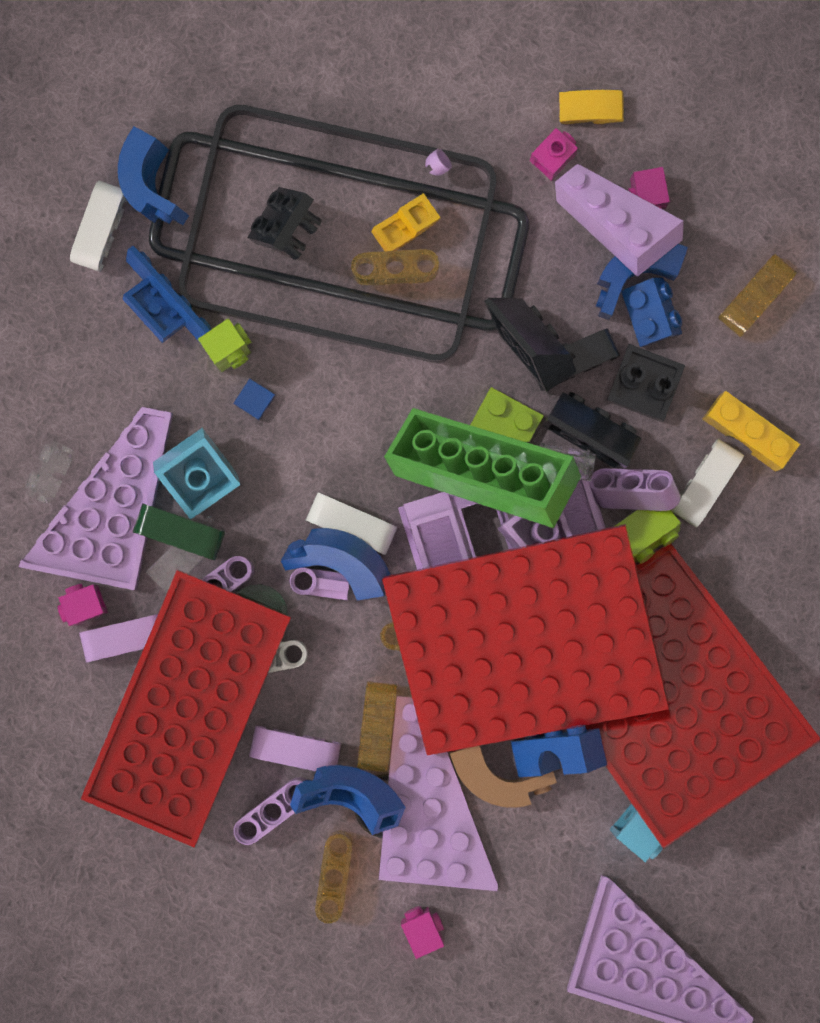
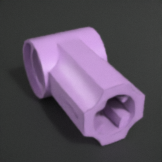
(324, 584)

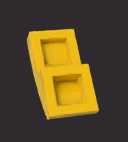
(591, 106)
(406, 224)

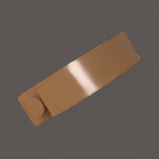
(493, 789)

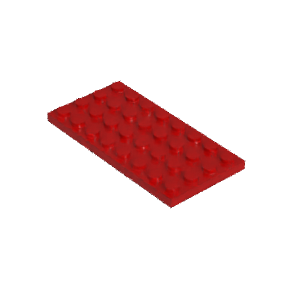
(186, 708)

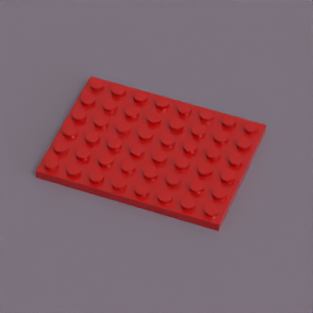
(526, 641)
(724, 718)

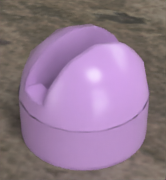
(439, 162)

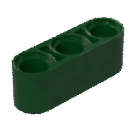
(178, 532)

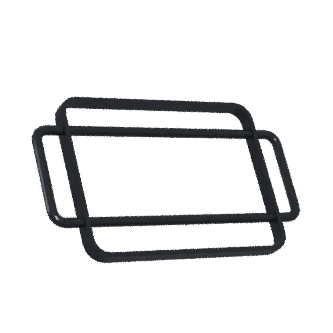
(218, 143)

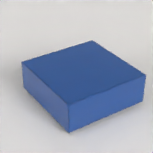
(254, 399)

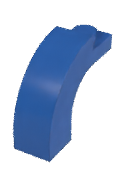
(137, 175)
(617, 274)
(343, 553)
(353, 789)

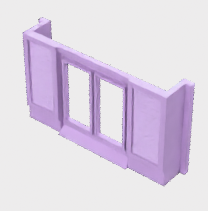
(440, 532)

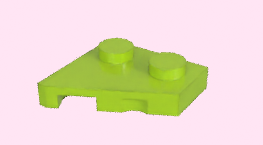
(506, 417)

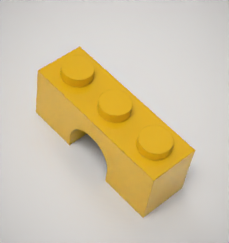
(759, 435)

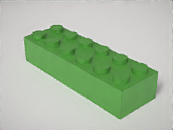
(483, 467)

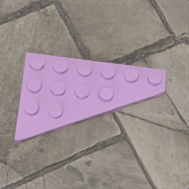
(94, 530)
(436, 833)
(642, 969)

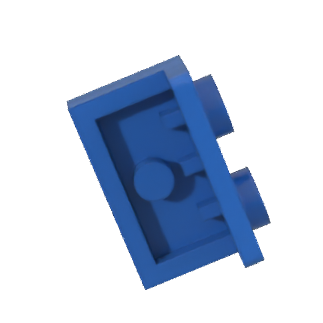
(652, 311)

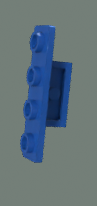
(158, 303)

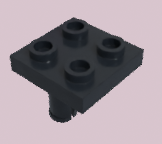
(280, 219)
(645, 383)

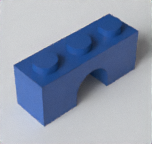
(577, 749)

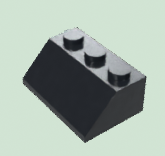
(532, 341)
(593, 430)

